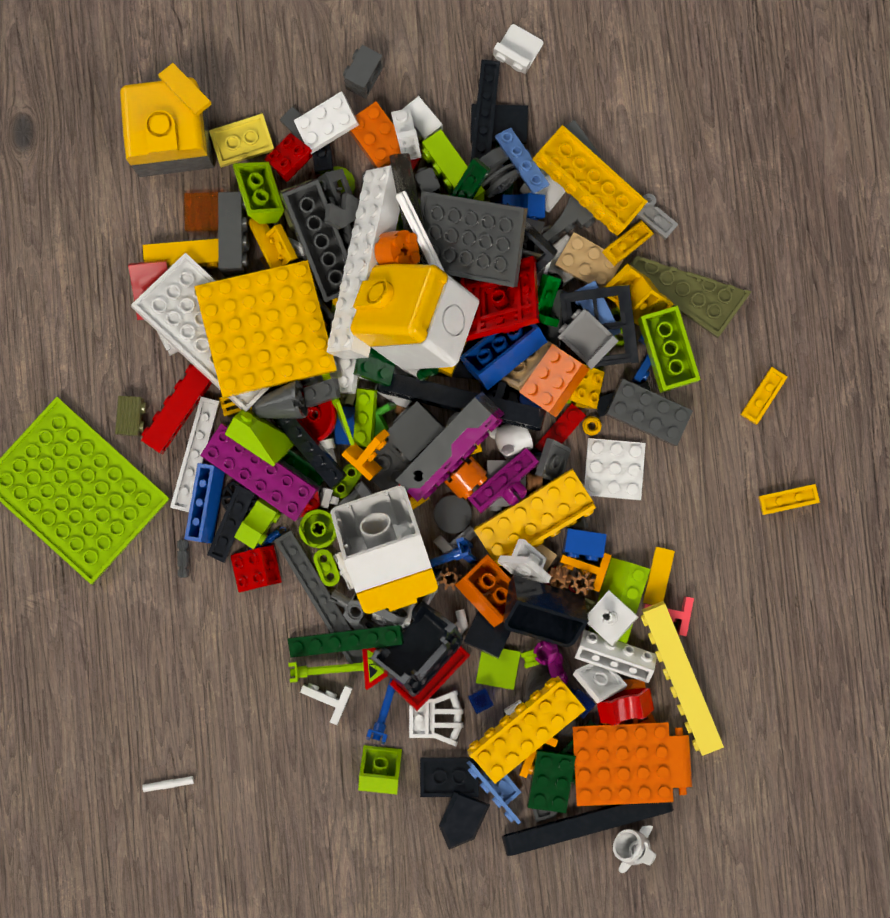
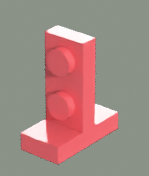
(683, 615)

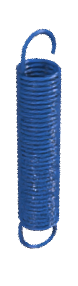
(270, 538)

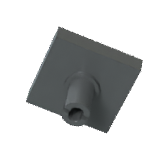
(552, 460)

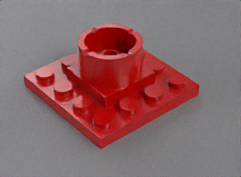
(505, 307)

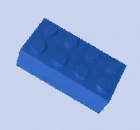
(501, 353)

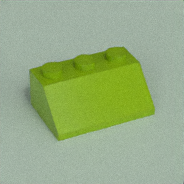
(259, 191)

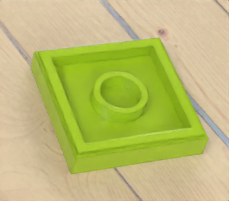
(499, 671)

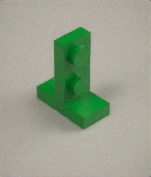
(546, 296)

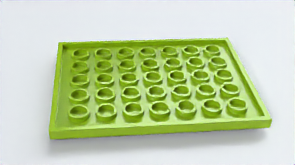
(76, 490)

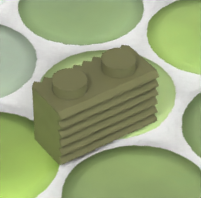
(130, 416)

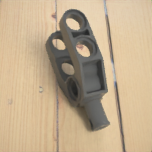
(356, 617)

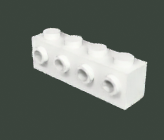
(617, 658)

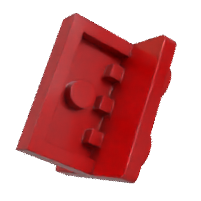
(289, 157)

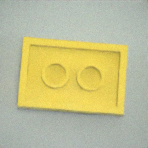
(241, 140)

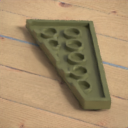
(698, 297)

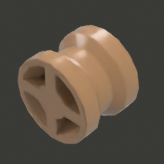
(533, 482)

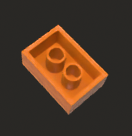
(376, 135)
(554, 380)
(486, 589)

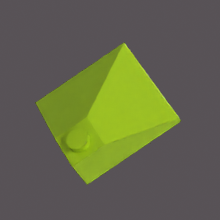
(259, 436)

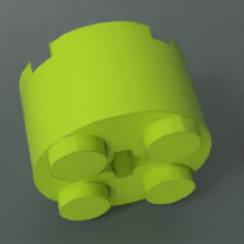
(308, 525)

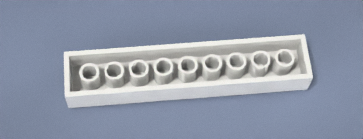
(375, 214)

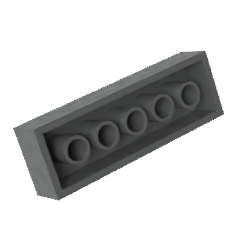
(318, 240)

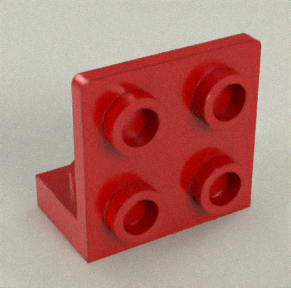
(256, 568)

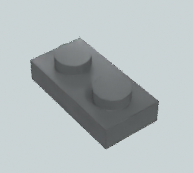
(321, 392)

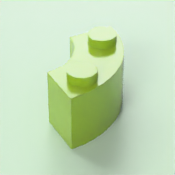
(257, 523)

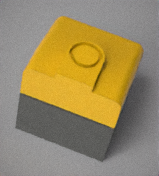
(162, 131)

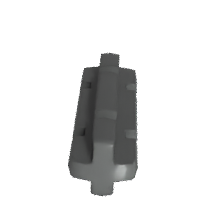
(182, 558)

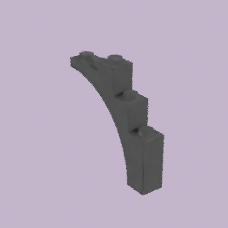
(573, 212)

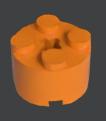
(397, 248)
(466, 478)

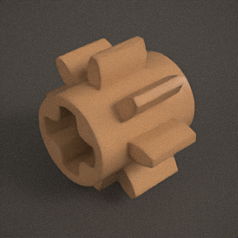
(448, 574)
(560, 577)
(588, 581)

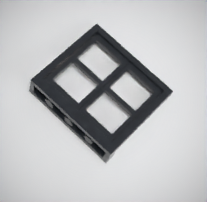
(626, 322)

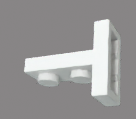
(406, 133)
(329, 698)

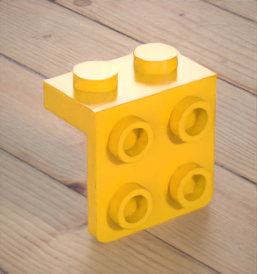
(589, 389)

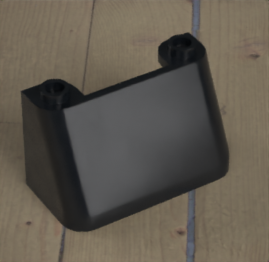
(426, 649)

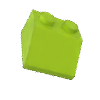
(380, 769)

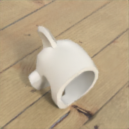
(511, 440)
(633, 848)

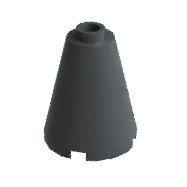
(282, 403)

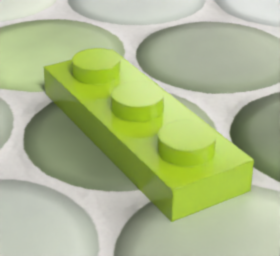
(365, 416)

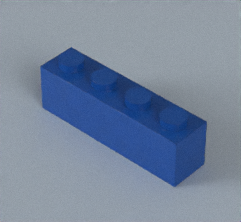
(204, 503)

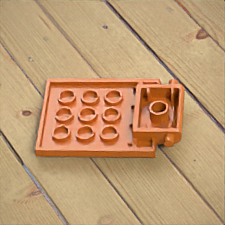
(630, 763)

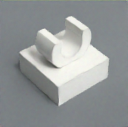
(326, 498)

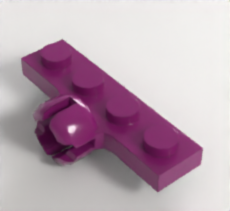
(505, 482)
(549, 655)

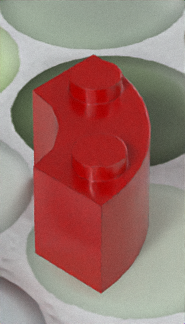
(626, 705)

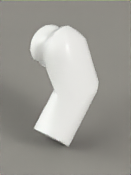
(461, 623)

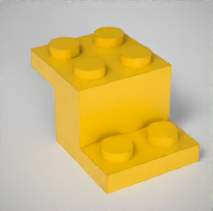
(643, 292)

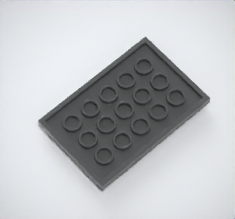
(475, 237)

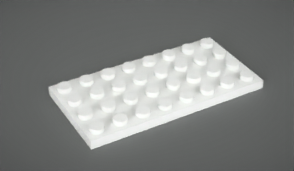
(174, 313)

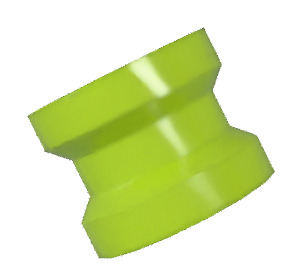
(529, 658)

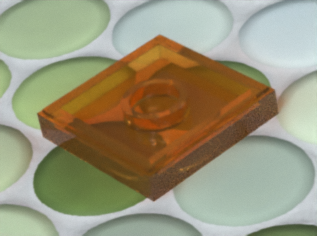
(201, 211)

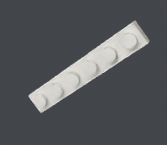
(198, 440)

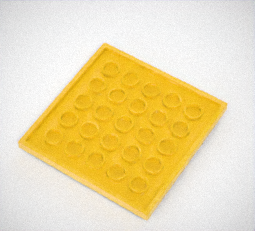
(265, 329)

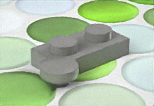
(656, 218)

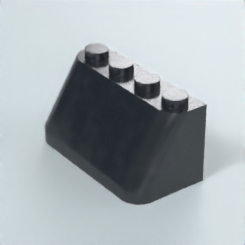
(544, 612)

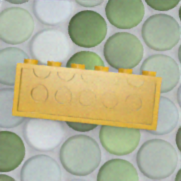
(589, 180)
(537, 516)
(525, 729)

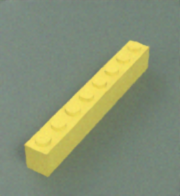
(682, 678)

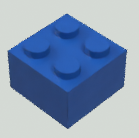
(584, 543)

